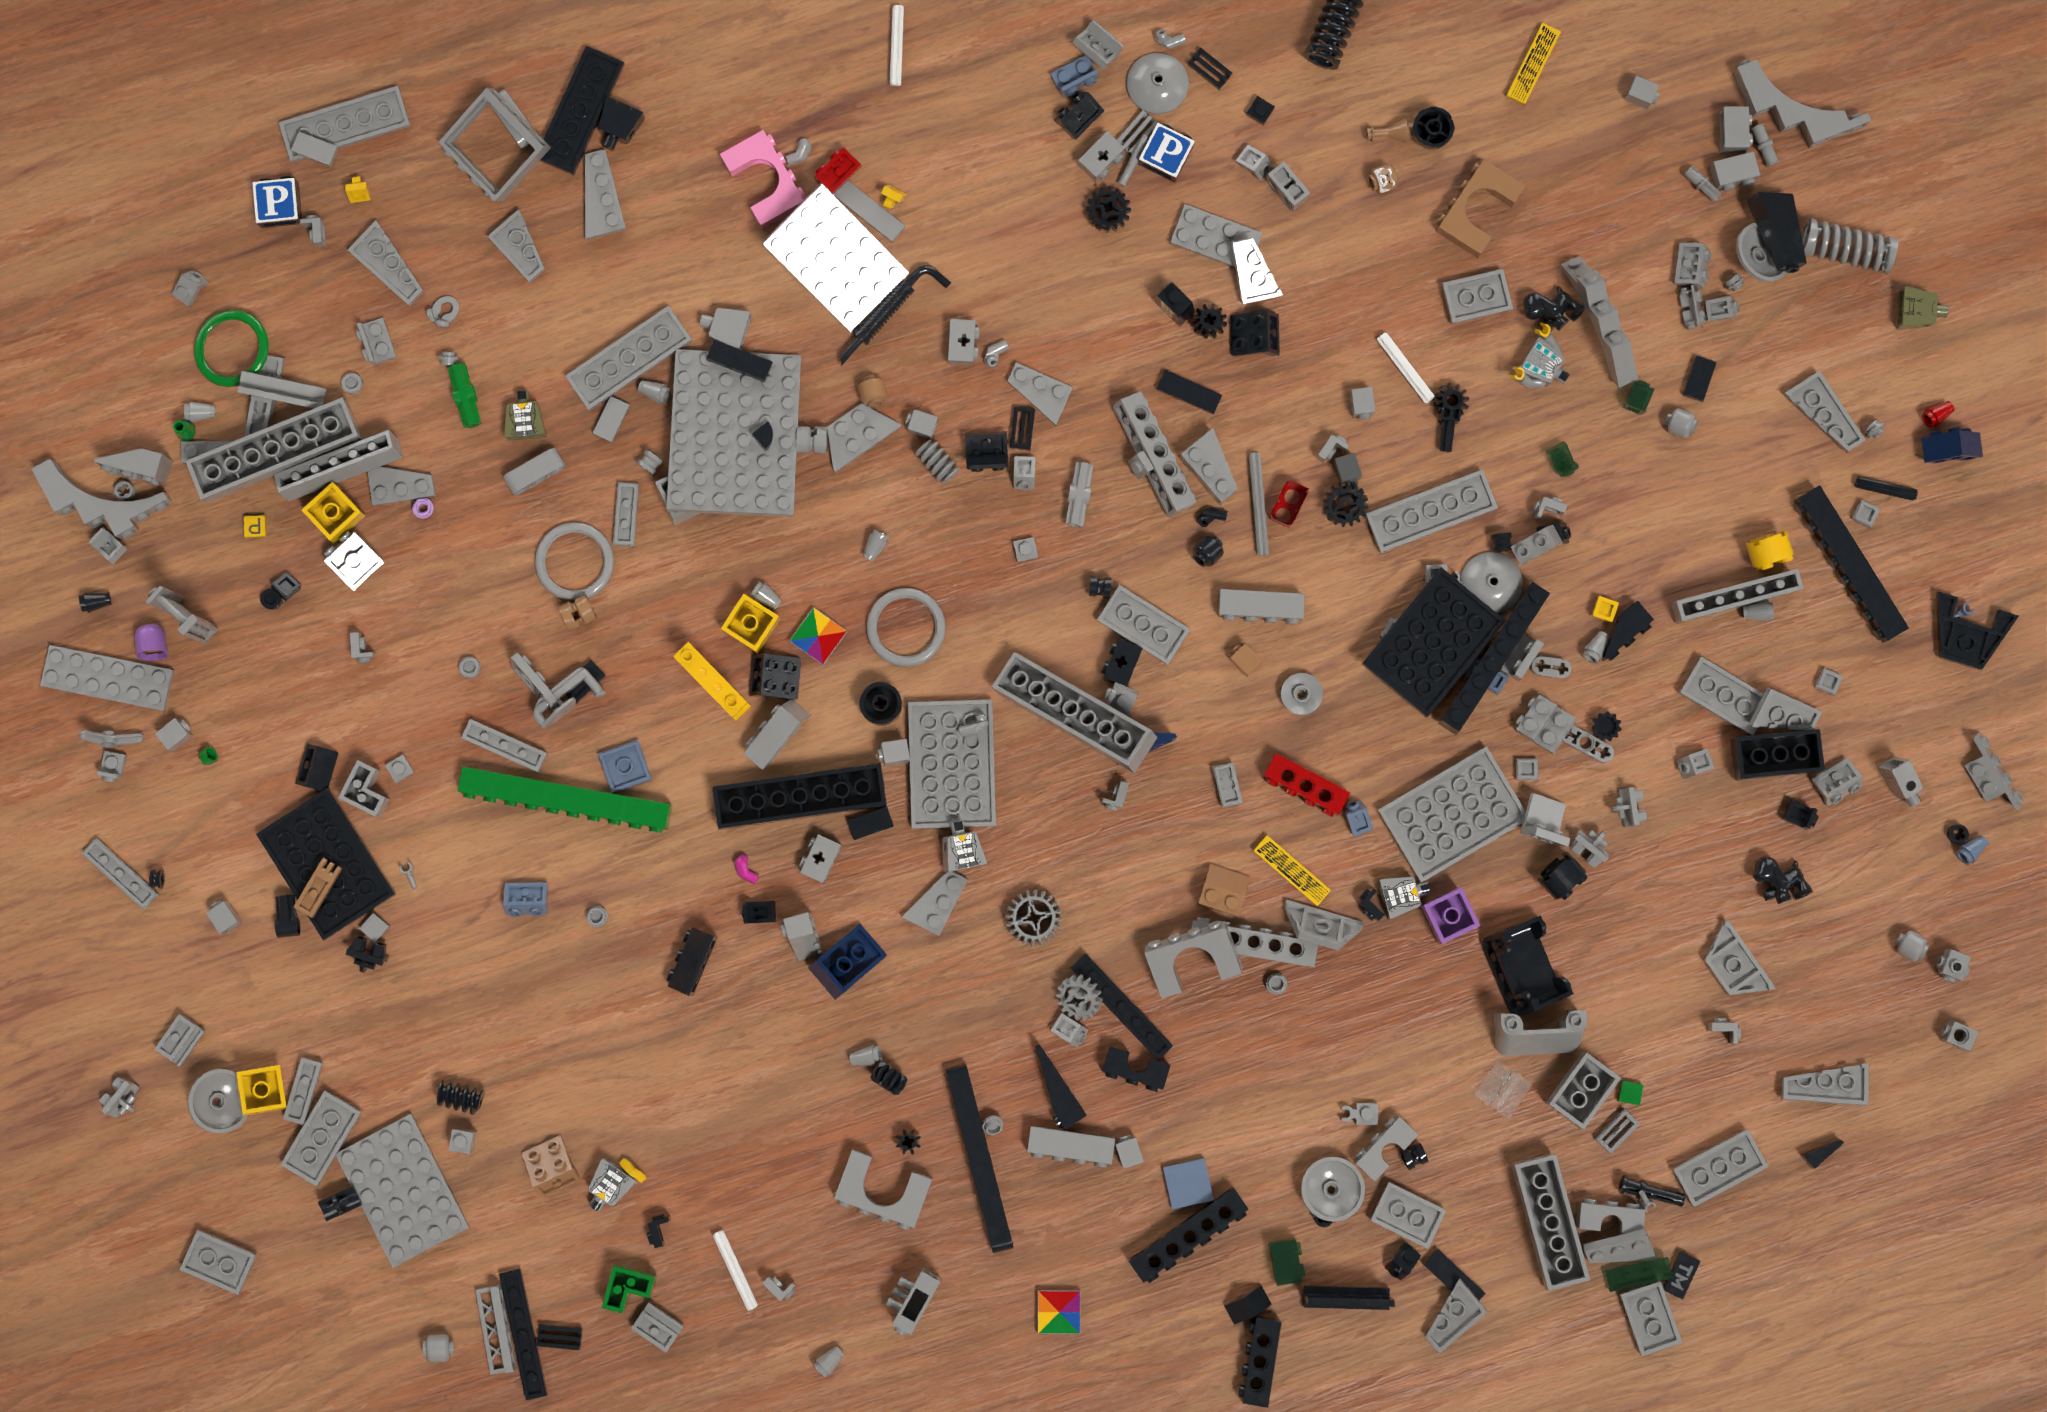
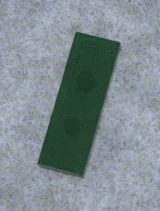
(1638, 1274)

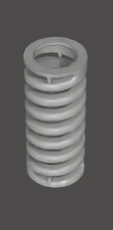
(1889, 244)

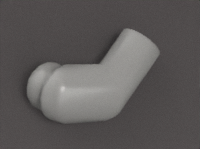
(993, 351)
(974, 728)

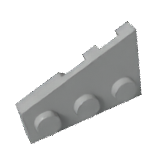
(518, 247)

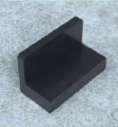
(316, 767)

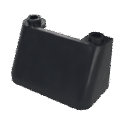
(1524, 968)

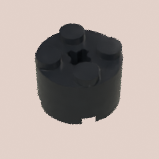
(888, 694)
(1562, 876)

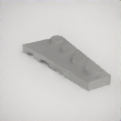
(383, 260)

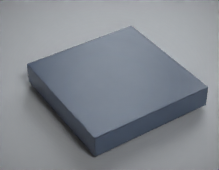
(625, 766)
(1188, 1183)

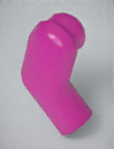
(743, 871)

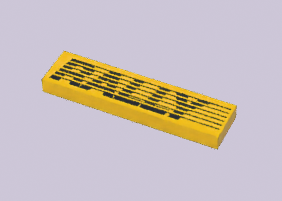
(1533, 64)
(1291, 870)

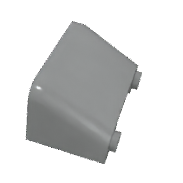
(1513, 1040)

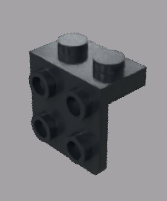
(986, 451)

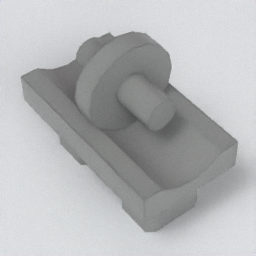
(1627, 806)
(1598, 853)
(121, 1100)

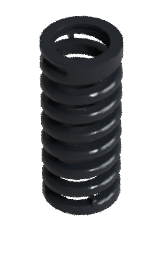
(1337, 31)

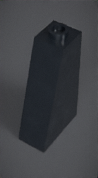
(1780, 229)

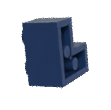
(1954, 445)

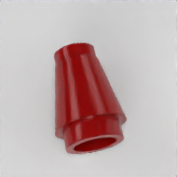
(1937, 414)

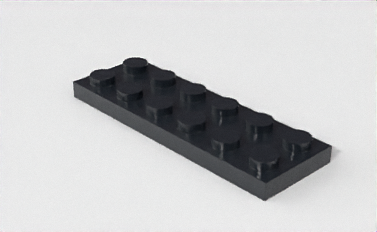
(580, 109)

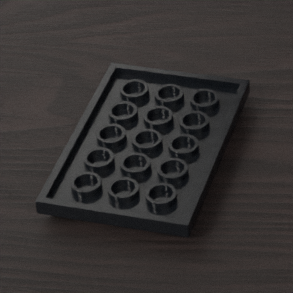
(1433, 642)
(324, 831)

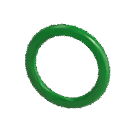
(221, 317)

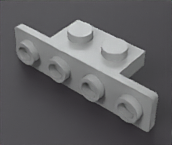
(1990, 776)

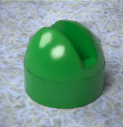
(213, 757)

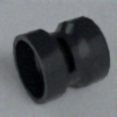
(1100, 586)
(1419, 1156)

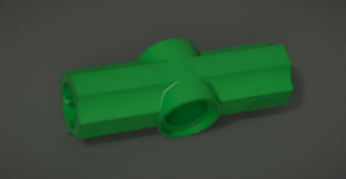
(464, 395)

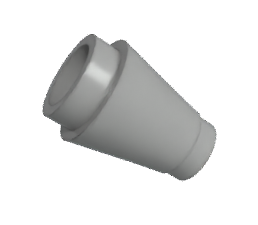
(655, 391)
(198, 411)
(875, 544)
(765, 595)
(1760, 611)
(1595, 649)
(867, 1056)
(827, 1363)

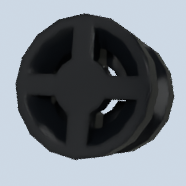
(1501, 542)

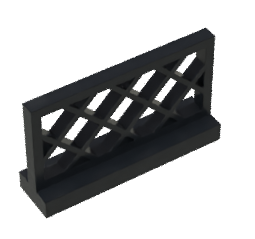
(1347, 1297)

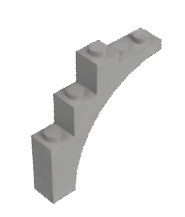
(1605, 319)
(120, 515)

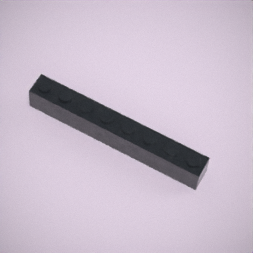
(1851, 564)
(1494, 658)

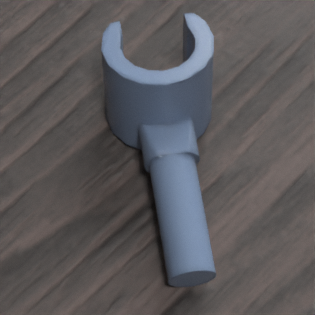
(1962, 611)

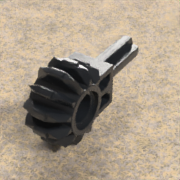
(1449, 414)

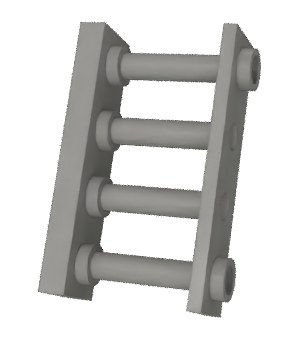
(190, 624)

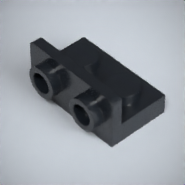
(1079, 114)

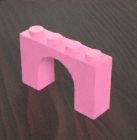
(760, 150)

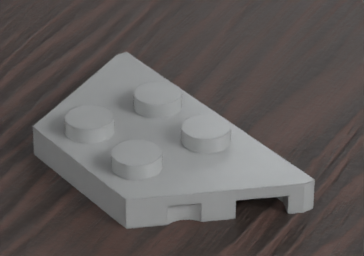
(857, 434)
(1321, 926)
(1734, 964)

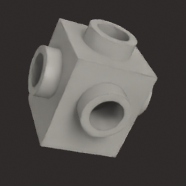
(1953, 965)

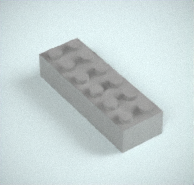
(1550, 1222)

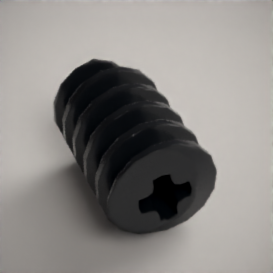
(459, 1098)

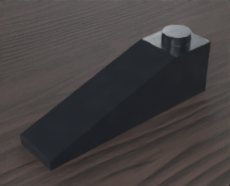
(1063, 1101)

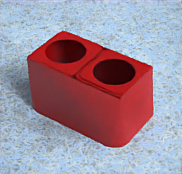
(1289, 485)

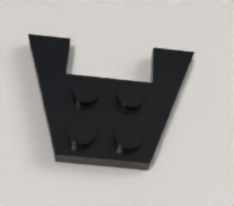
(1968, 642)

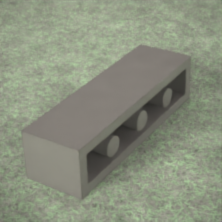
(1261, 605)
(1072, 1145)

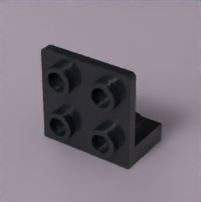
(1255, 333)
(774, 676)

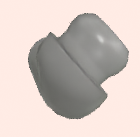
(1169, 42)
(801, 153)

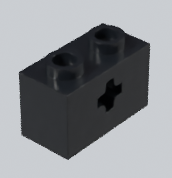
(1131, 655)

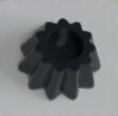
(1606, 726)

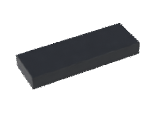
(739, 361)
(1189, 392)
(1449, 1273)

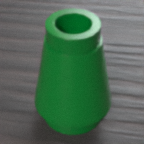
(187, 432)

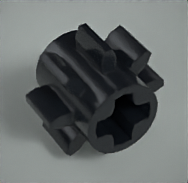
(906, 1147)

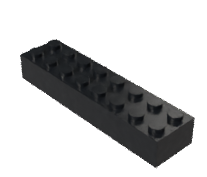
(799, 796)

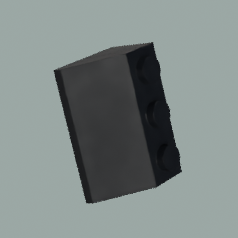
(691, 961)

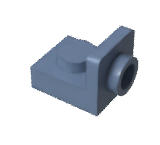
(1357, 817)

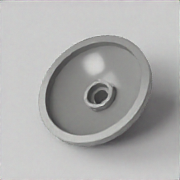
(1155, 96)
(1755, 255)
(1490, 565)
(225, 1115)
(1347, 1185)

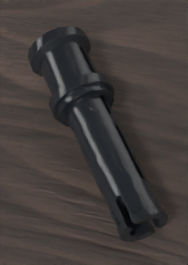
(1633, 1187)

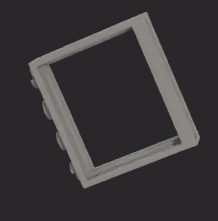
(448, 141)

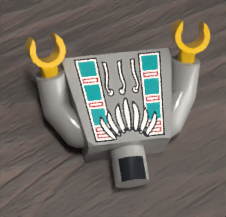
(1541, 362)

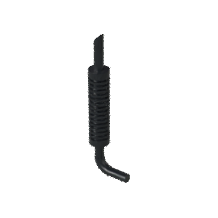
(888, 308)

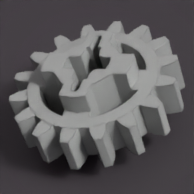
(1079, 997)

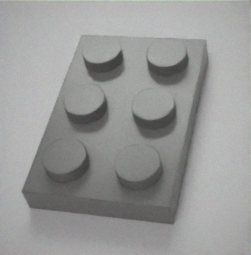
(1477, 296)
(1408, 1215)
(218, 1262)
(1650, 1318)

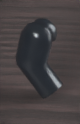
(1211, 514)

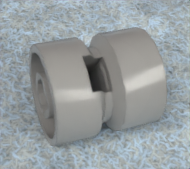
(812, 440)

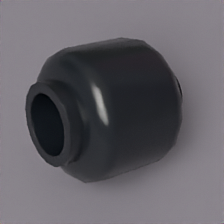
(1208, 551)

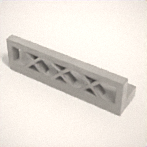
(281, 390)
(499, 1309)

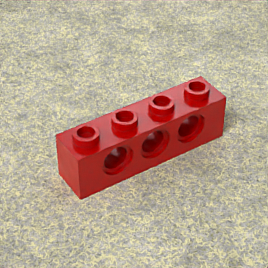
(1338, 795)

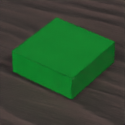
(1630, 1093)

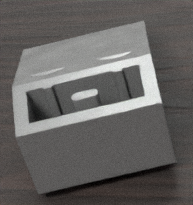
(137, 464)

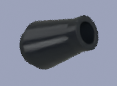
(93, 601)

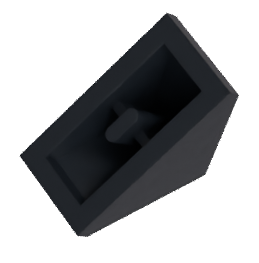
(1248, 1305)

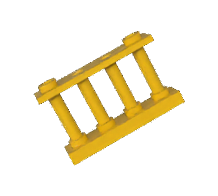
(712, 681)

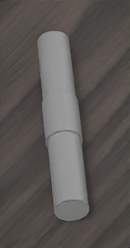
(1133, 161)

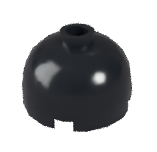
(1433, 128)

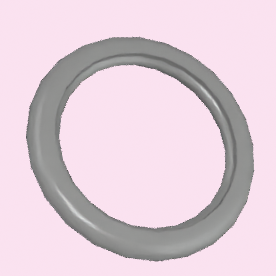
(546, 542)
(900, 593)

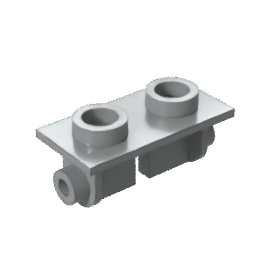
(1692, 299)

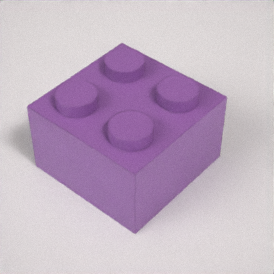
(1450, 915)

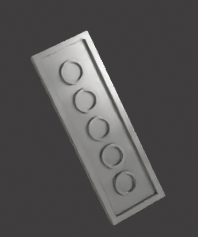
(349, 121)
(628, 358)
(1431, 511)
(107, 678)

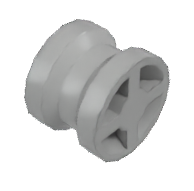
(649, 462)

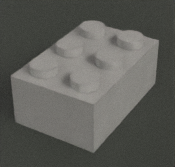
(1583, 1090)

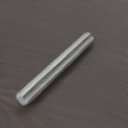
(1258, 504)

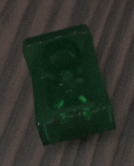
(1561, 460)

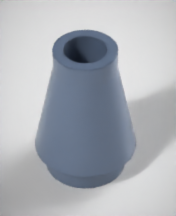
(1970, 851)

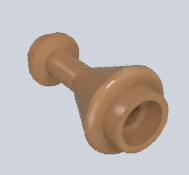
(1400, 131)

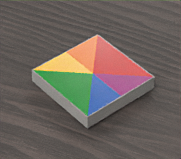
(818, 636)
(1059, 1311)

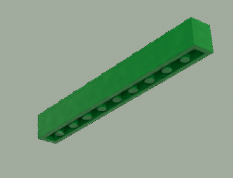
(564, 798)

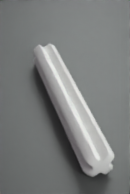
(896, 45)
(1405, 368)
(735, 1270)

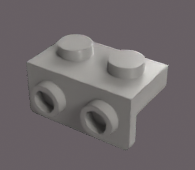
(1098, 44)

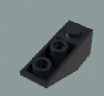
(1628, 624)

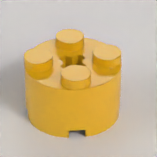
(1770, 549)

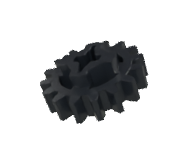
(1101, 205)
(1335, 507)

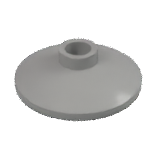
(1307, 684)

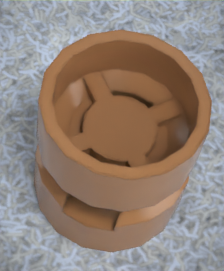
(584, 609)

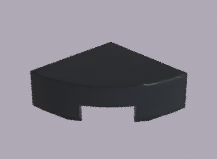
(764, 435)

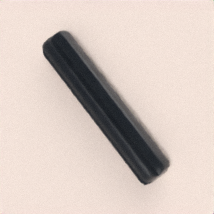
(1886, 488)

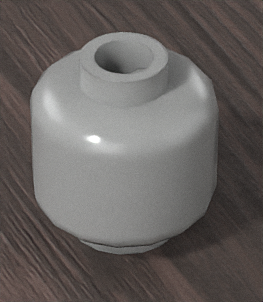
(1681, 423)
(1912, 946)
(437, 1348)

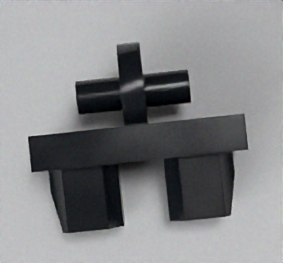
(366, 957)
(340, 1203)

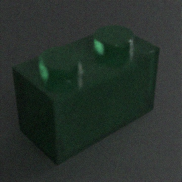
(1286, 1261)

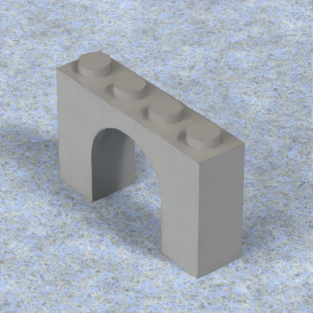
(1214, 939)
(852, 1192)

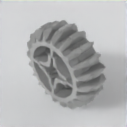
(1029, 899)

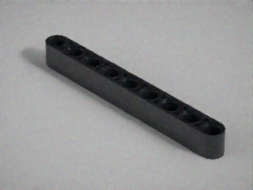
(979, 1158)

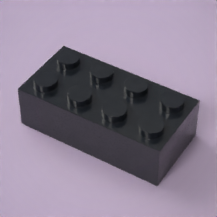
(1777, 754)

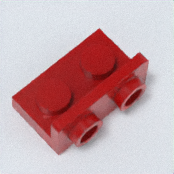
(837, 170)

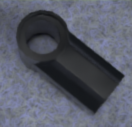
(287, 922)

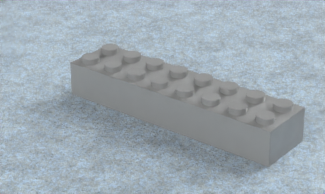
(273, 450)
(1074, 712)

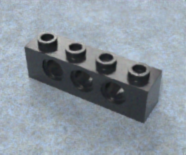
(1261, 1395)

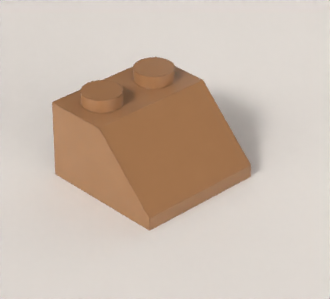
(1224, 890)

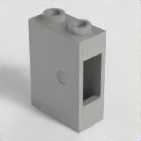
(914, 1301)

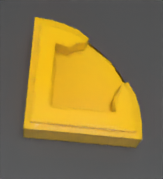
(632, 1171)

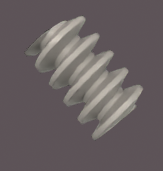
(937, 461)

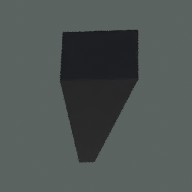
(1818, 1155)

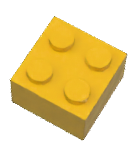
(333, 512)
(750, 623)
(260, 1090)

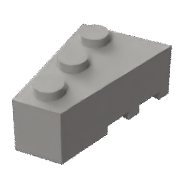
(1210, 467)

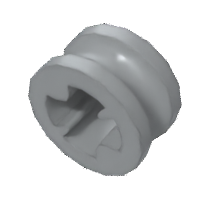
(121, 485)

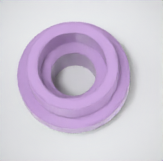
(416, 508)

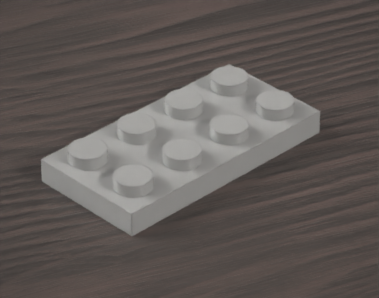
(1210, 235)
(1143, 624)
(1722, 694)
(321, 1138)
(1720, 1167)

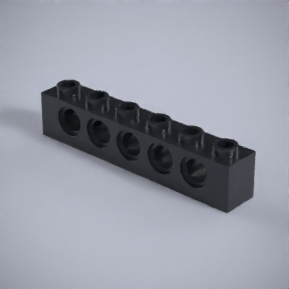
(1176, 1235)

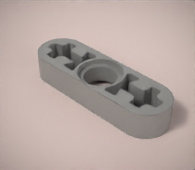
(1601, 745)

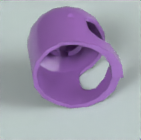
(149, 638)

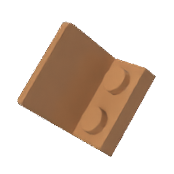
(550, 1167)

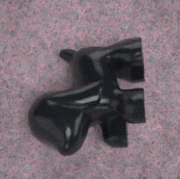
(1552, 310)
(1781, 881)

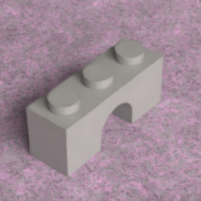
(1371, 1160)
(1591, 1215)

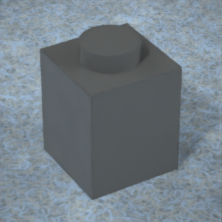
(1347, 469)

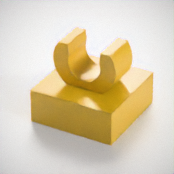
(357, 191)
(892, 196)

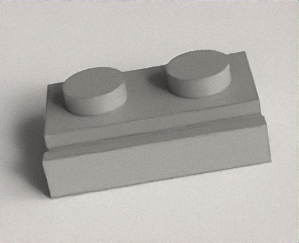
(180, 1040)
(657, 1327)

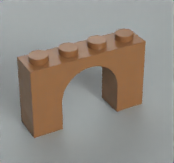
(1486, 180)

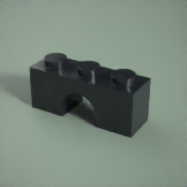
(1117, 1065)

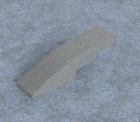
(262, 409)

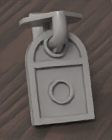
(551, 698)

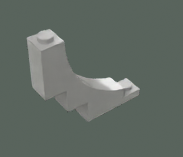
(1814, 123)

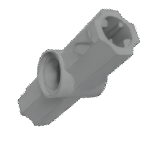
(1079, 494)

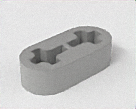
(1551, 662)

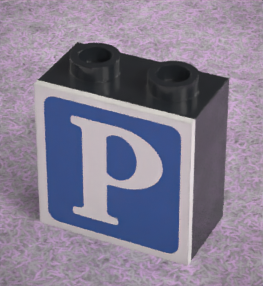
(1166, 152)
(277, 202)

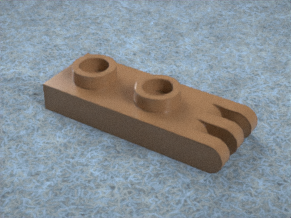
(317, 888)

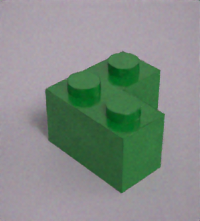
(626, 1281)

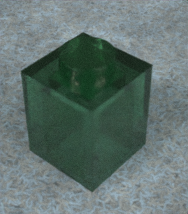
(1638, 397)

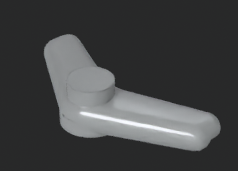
(108, 738)

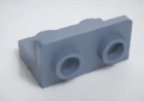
(1074, 76)
(526, 899)

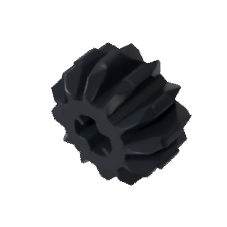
(1201, 317)
(889, 1078)

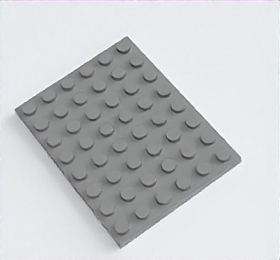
(712, 448)

